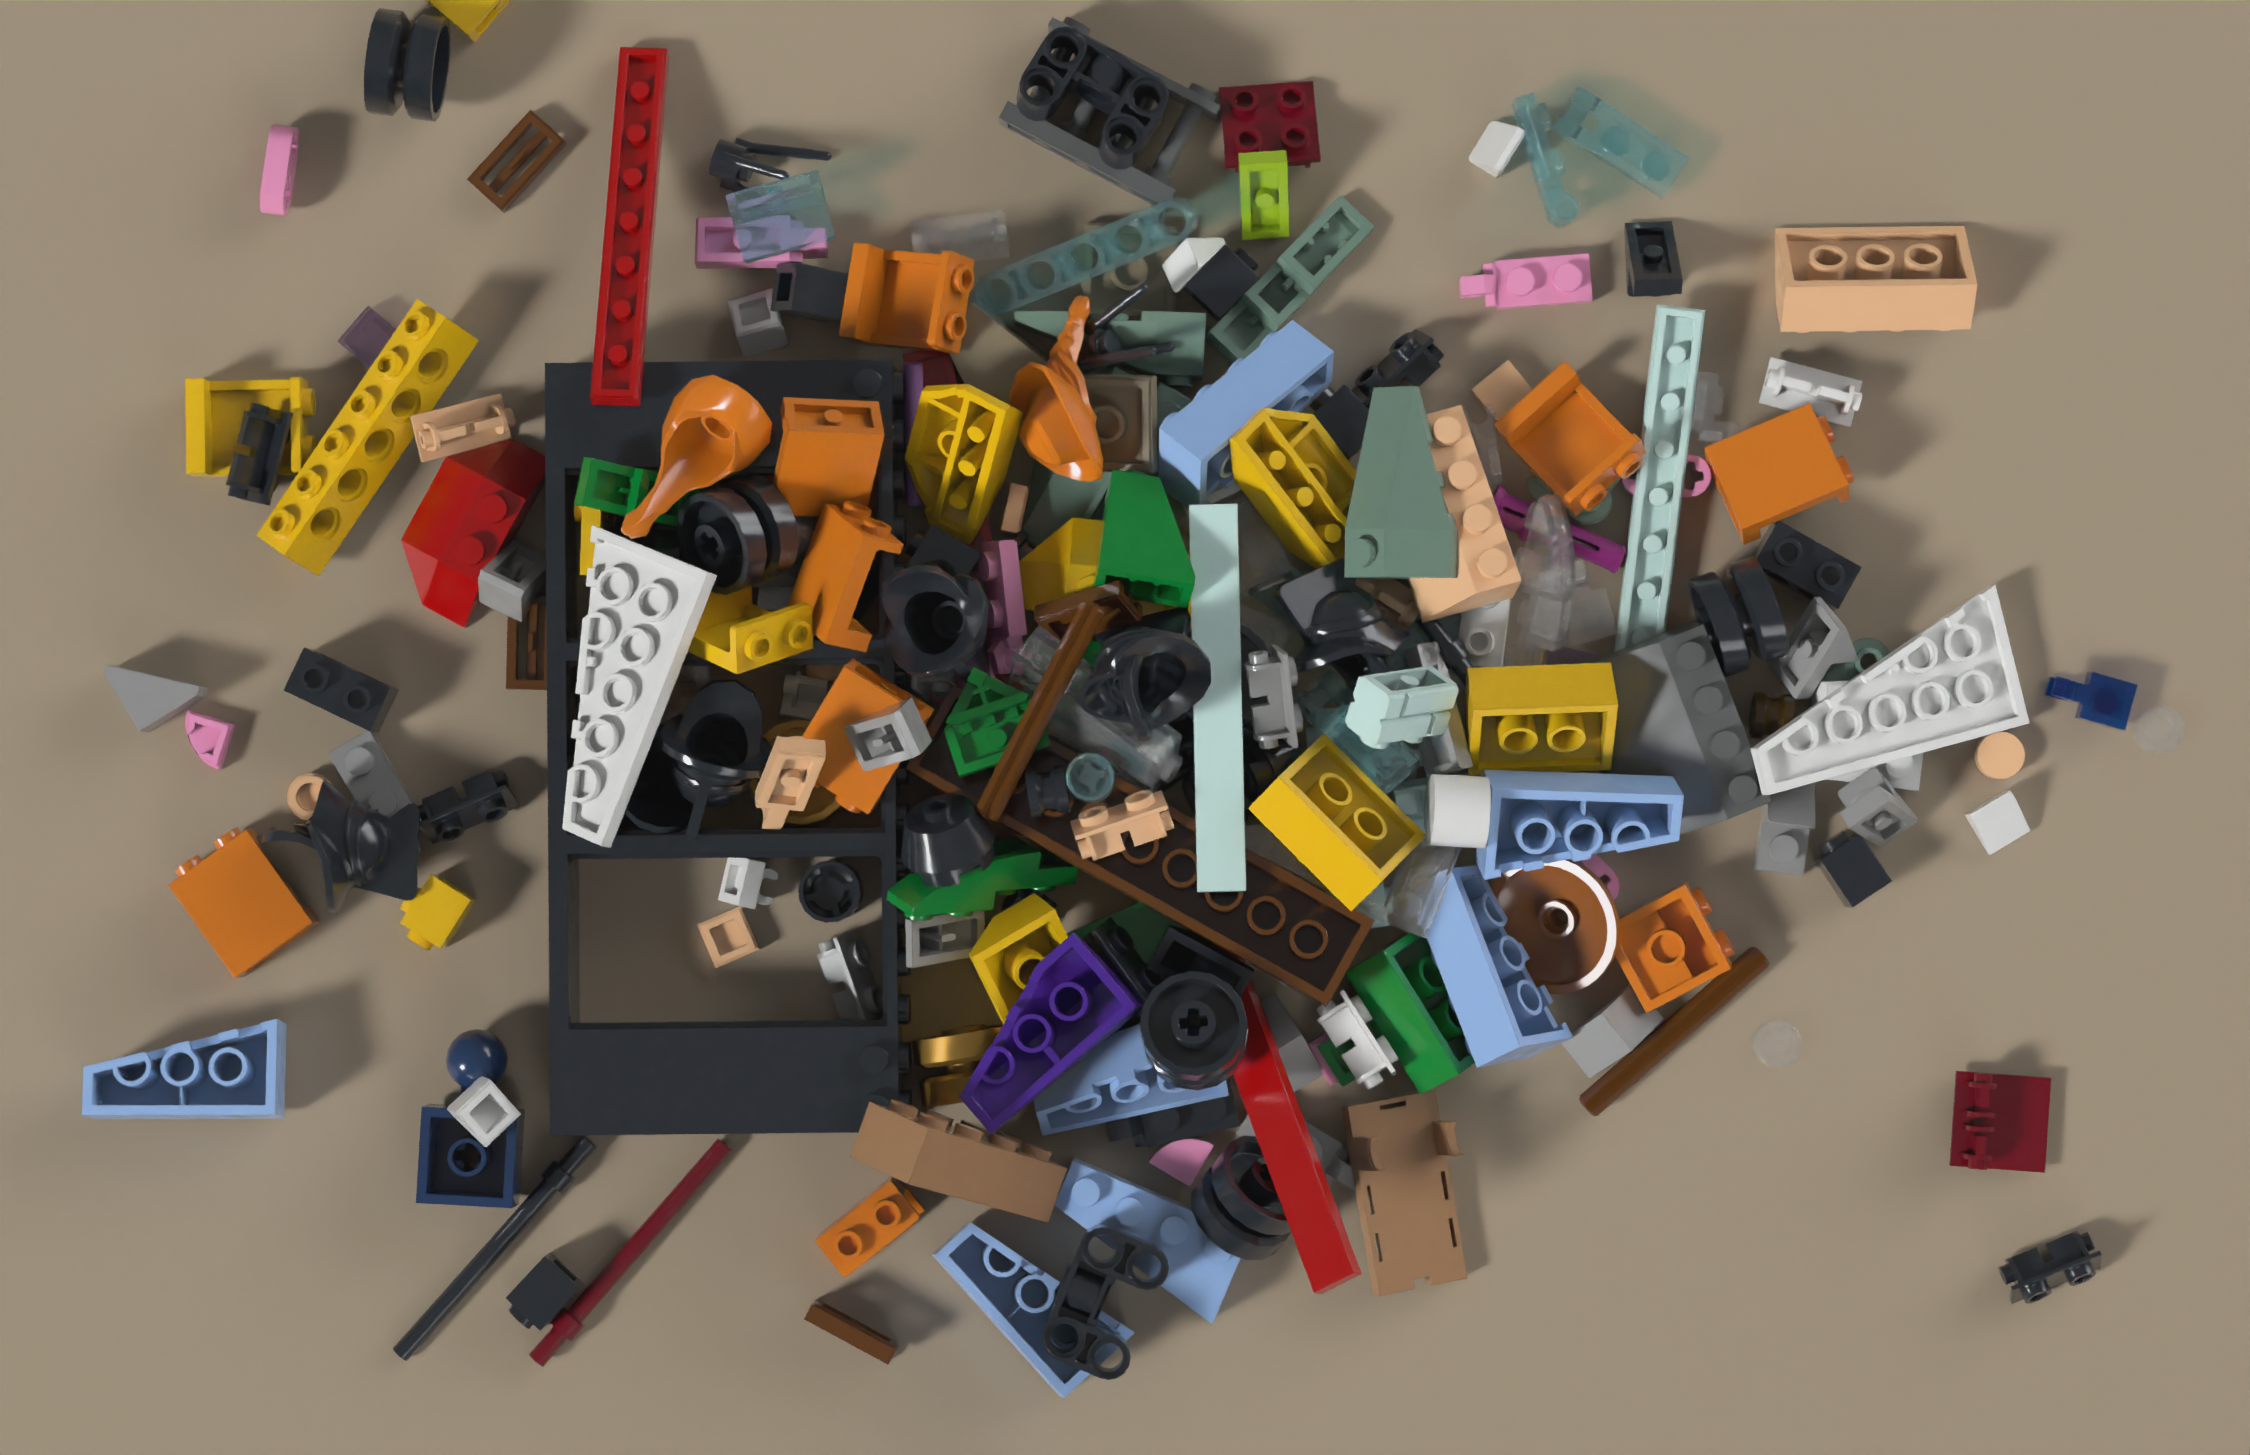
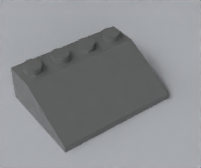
(1683, 725)

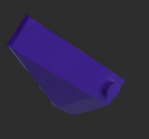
(1056, 1022)

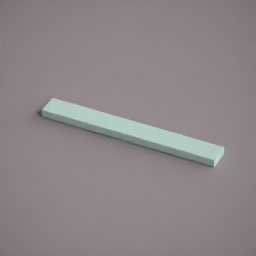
(1661, 474)
(1219, 713)

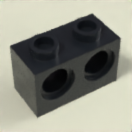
(1805, 565)
(341, 690)

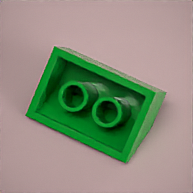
(1413, 1010)

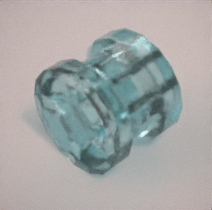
(1088, 770)

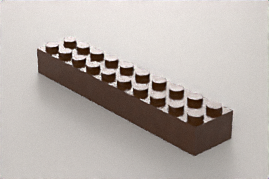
(1273, 925)

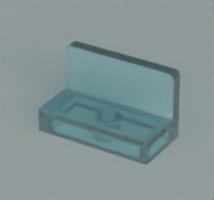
(780, 216)

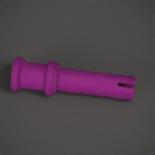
(1607, 553)

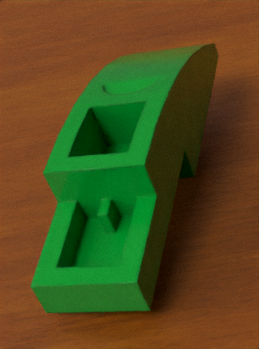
(621, 489)
(1013, 867)

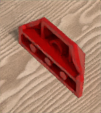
(468, 520)

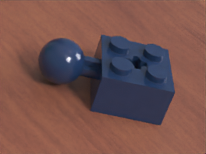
(442, 1172)

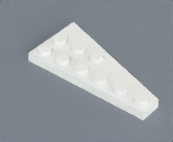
(628, 663)
(1923, 696)

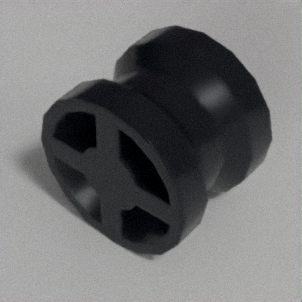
(1047, 791)

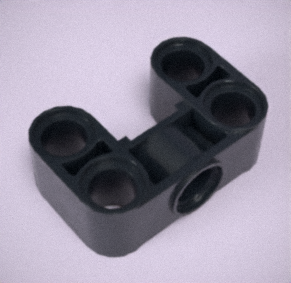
(1102, 80)
(1084, 1293)

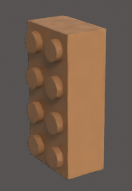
(959, 1159)

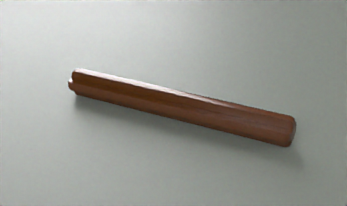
(1040, 710)
(1673, 1031)

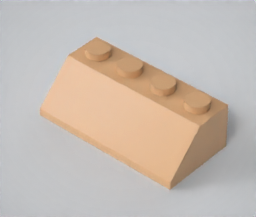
(1874, 279)
(1484, 556)

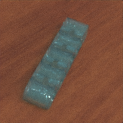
(1068, 269)

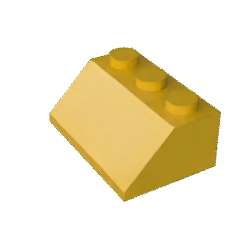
(1541, 717)
(1337, 822)
(1013, 948)

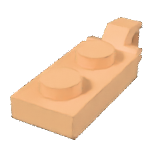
(788, 778)

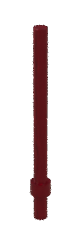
(569, 1322)

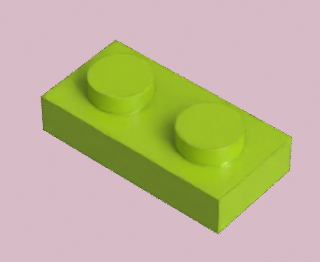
(1264, 194)

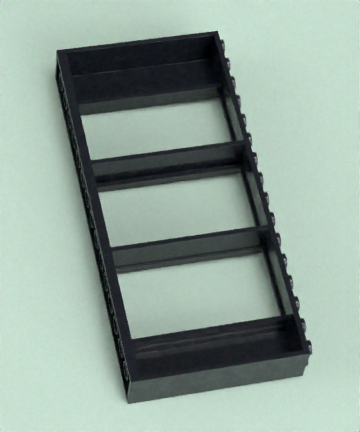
(710, 1072)

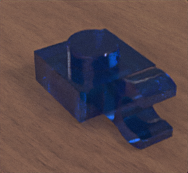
(2100, 698)

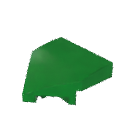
(985, 723)

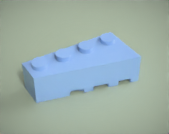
(1279, 375)
(1574, 815)
(1487, 975)
(206, 1078)
(1112, 1086)
(1197, 1266)
(1018, 1302)

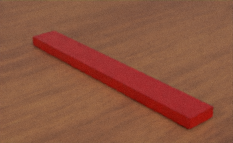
(629, 227)
(1291, 1155)

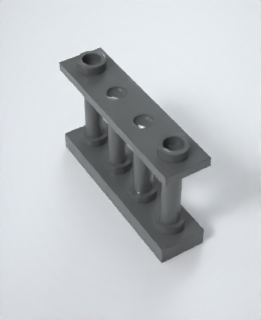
(1070, 138)

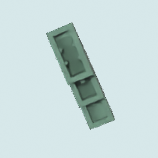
(1291, 280)

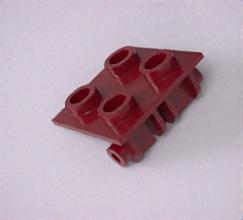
(1270, 120)
(2000, 1121)

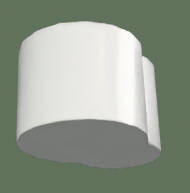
(1457, 810)

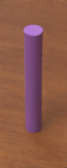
(912, 390)

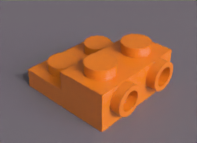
(1671, 946)

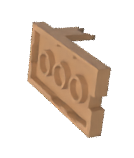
(1410, 1191)

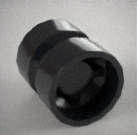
(830, 891)

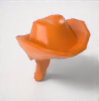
(1055, 405)
(705, 439)

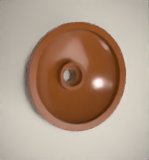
(1560, 952)

